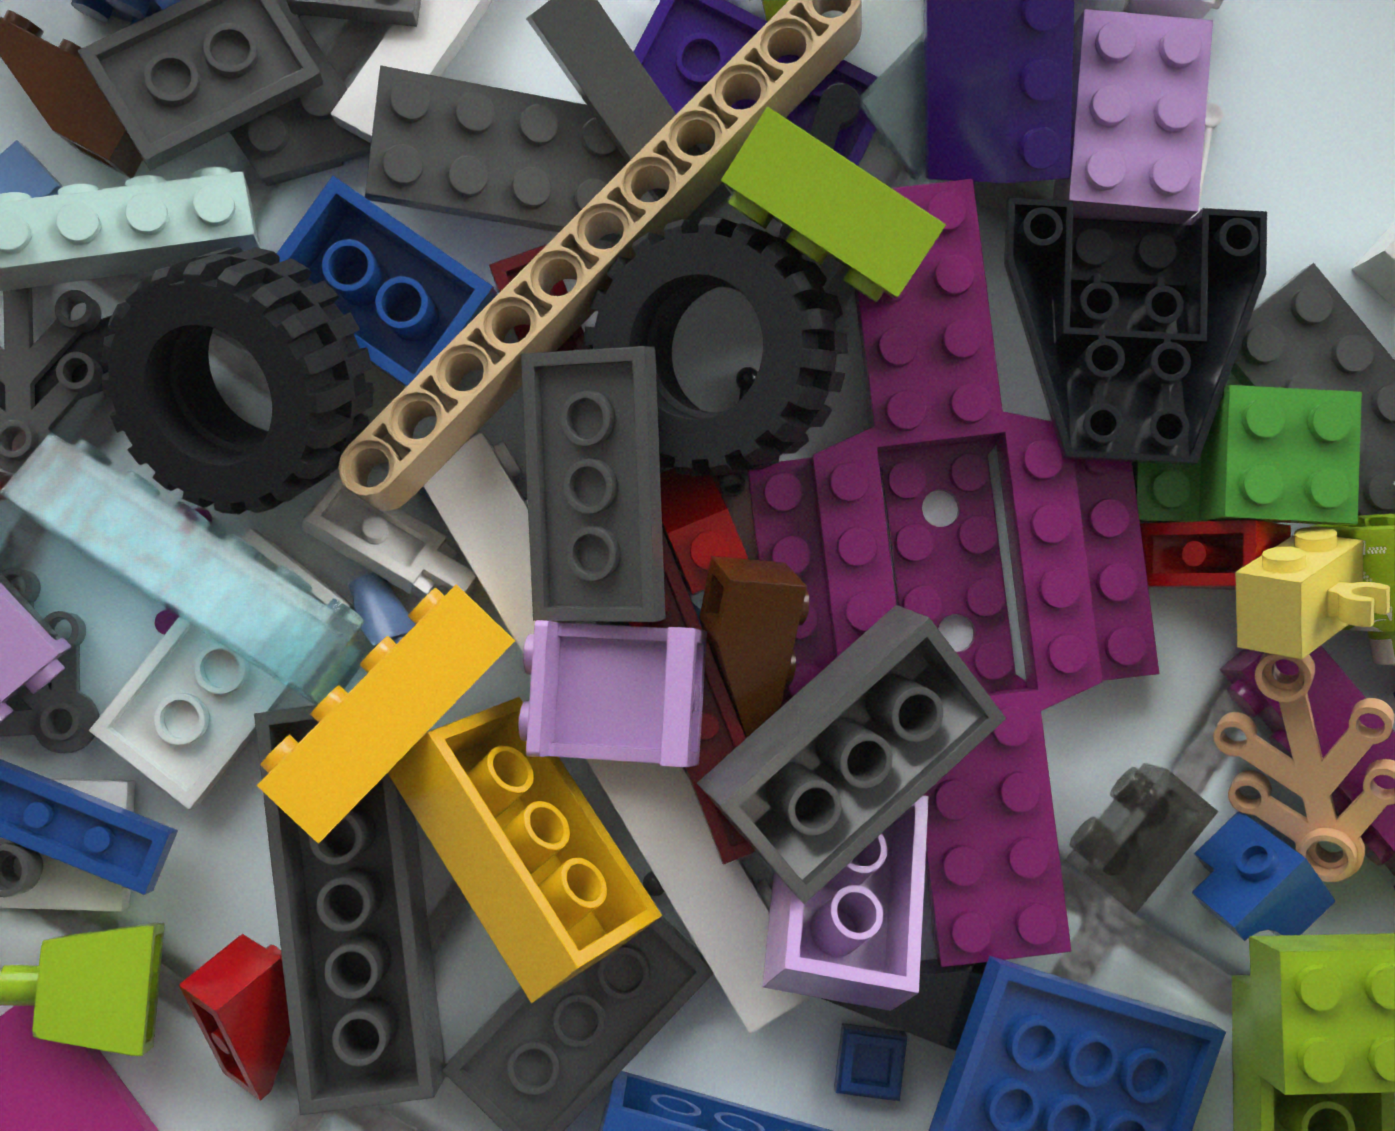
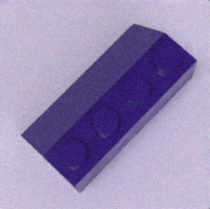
(998, 89)

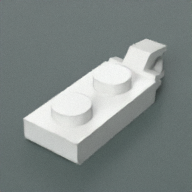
(387, 543)

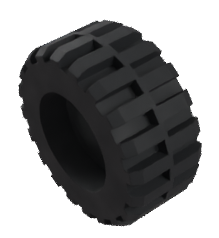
(796, 328)
(172, 405)

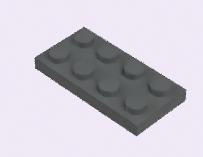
(486, 151)
(1316, 341)
(594, 485)
(553, 1057)

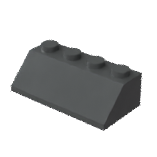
(852, 750)

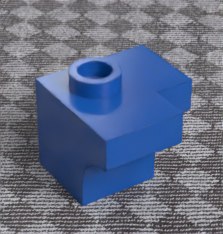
(1258, 881)

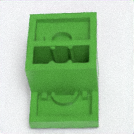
(1265, 459)

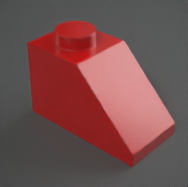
(697, 525)
(1205, 551)
(243, 1011)

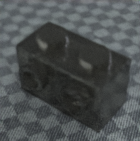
(1139, 835)

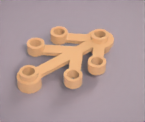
(1308, 772)

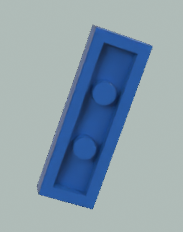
(82, 829)

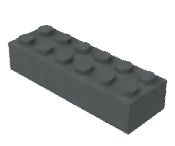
(353, 946)

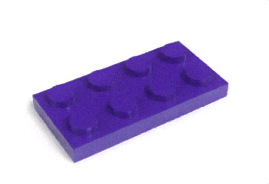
(697, 38)

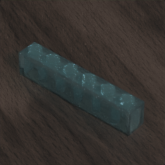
(189, 569)

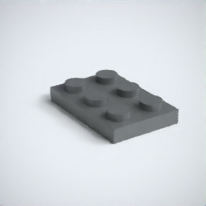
(199, 72)

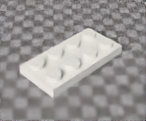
(196, 700)

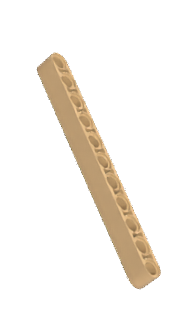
(572, 253)

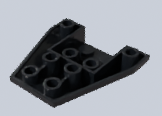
(1133, 323)

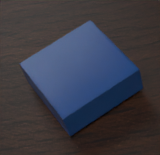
(870, 1062)

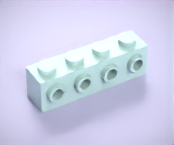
(122, 229)

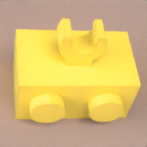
(1305, 594)

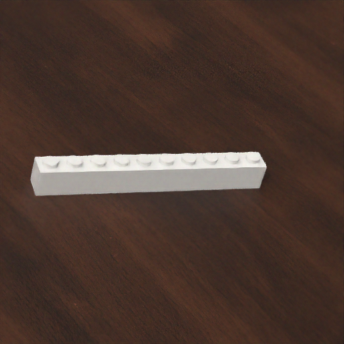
(656, 802)

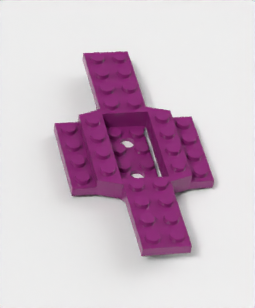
(1072, 564)

